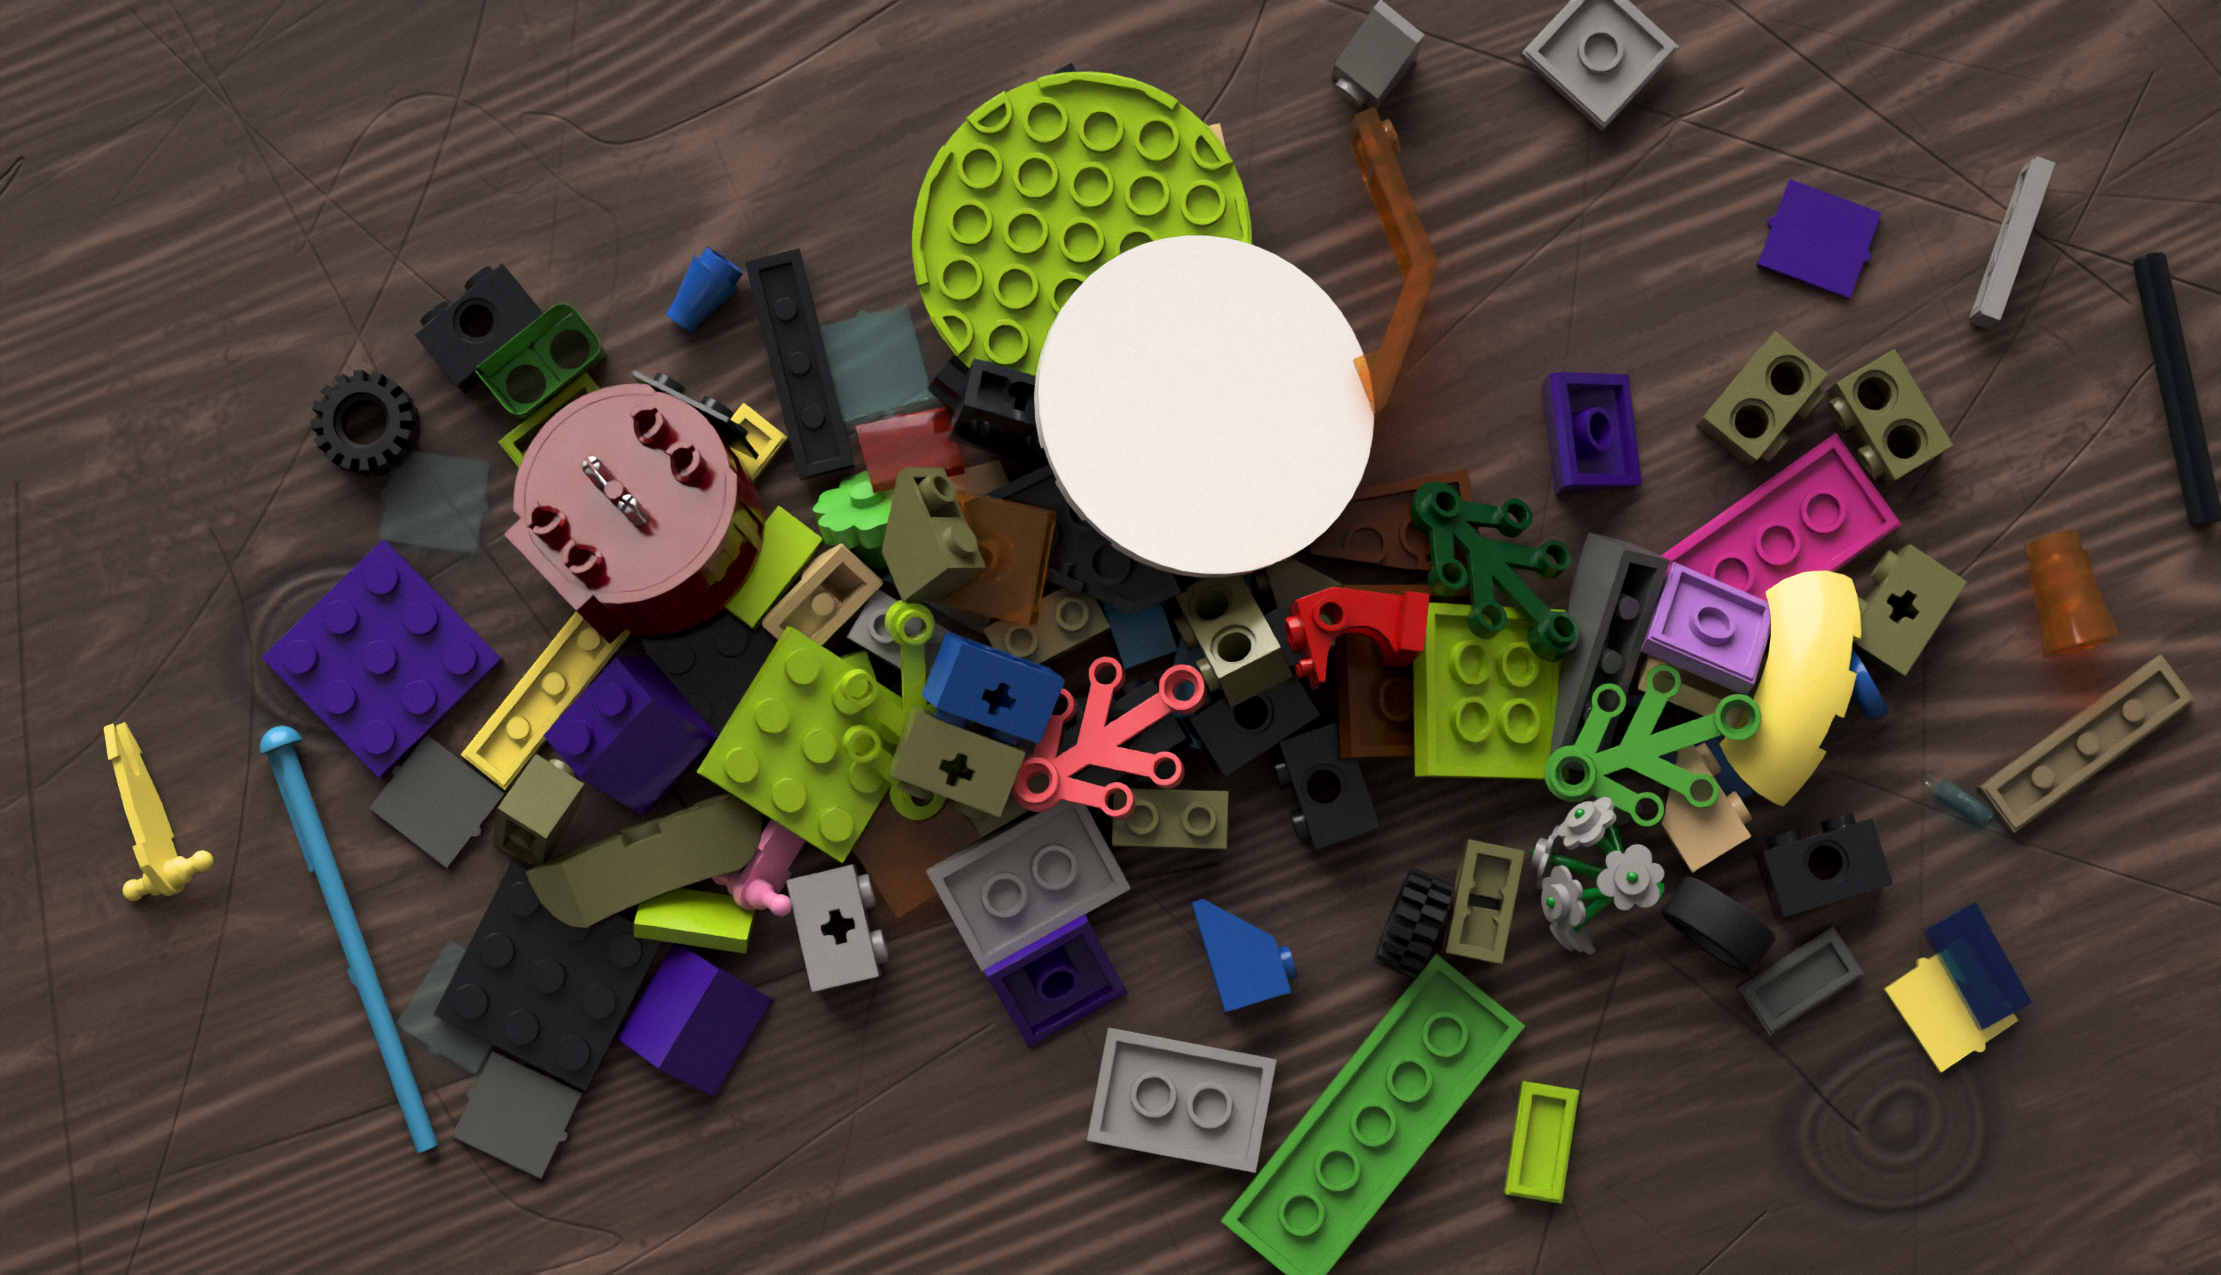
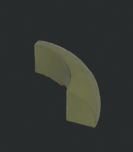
(648, 860)

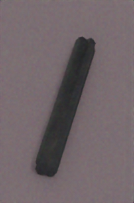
(2177, 389)

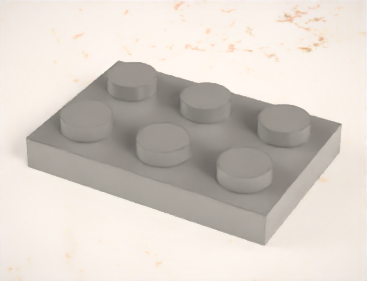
(1027, 880)
(1181, 1100)

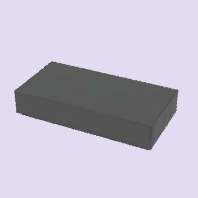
(1799, 981)

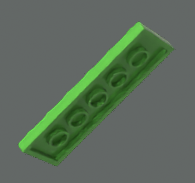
(1373, 1122)

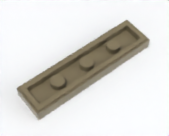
(2085, 744)

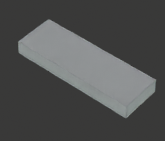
(2011, 242)

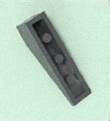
(1613, 608)

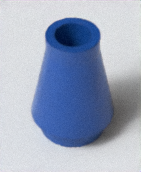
(703, 289)

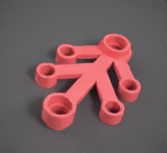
(1100, 743)

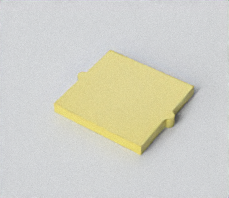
(1938, 1014)

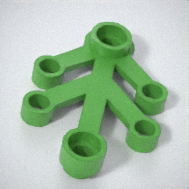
(1642, 750)

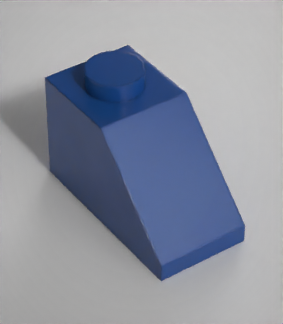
(1242, 958)

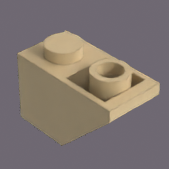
(1703, 832)

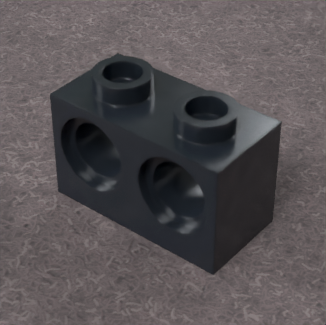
(998, 413)

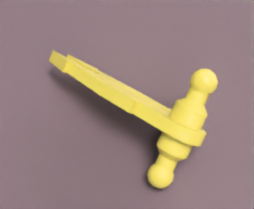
(155, 851)

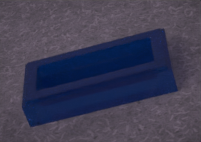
(1977, 966)

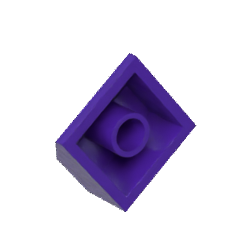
(631, 733)

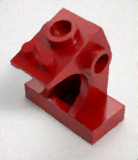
(1389, 620)

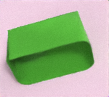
(518, 353)

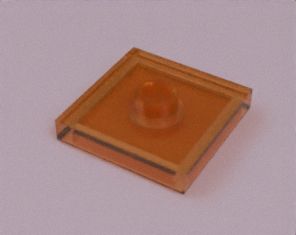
(1016, 552)
(901, 850)

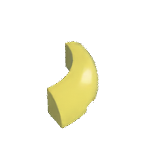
(1802, 683)

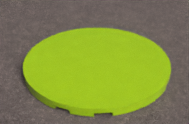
(1051, 191)

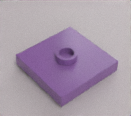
(1709, 629)

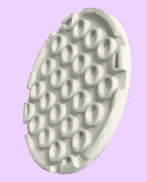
(1203, 406)

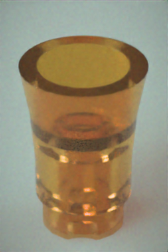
(2067, 595)

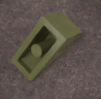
(537, 811)

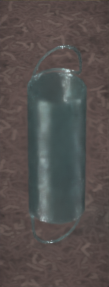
(1963, 803)

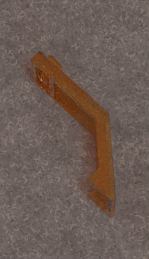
(1374, 149)

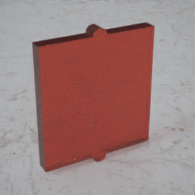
(908, 441)

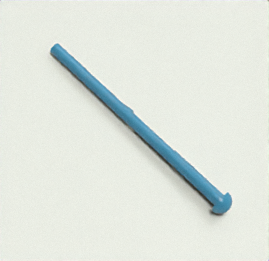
(279, 747)

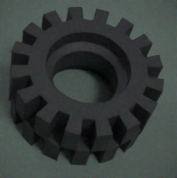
(345, 396)
(1413, 923)

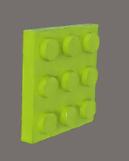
(1482, 701)
(788, 751)

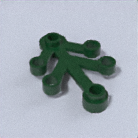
(1448, 519)

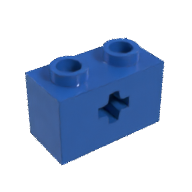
(969, 667)

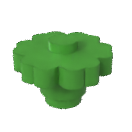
(855, 517)

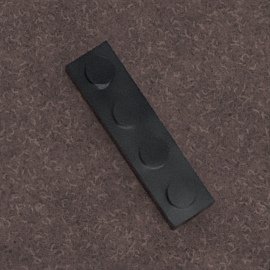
(799, 364)

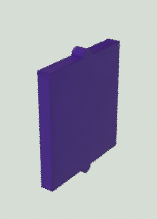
(1819, 239)

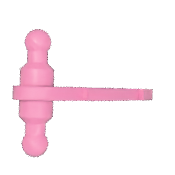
(765, 873)

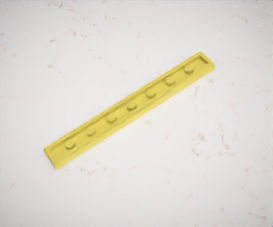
(575, 659)

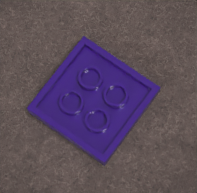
(382, 658)

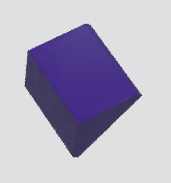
(1590, 432)
(1055, 981)
(694, 1019)

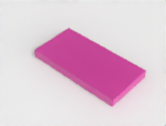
(1795, 523)

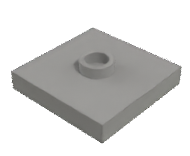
(1599, 55)

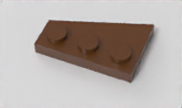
(1380, 530)

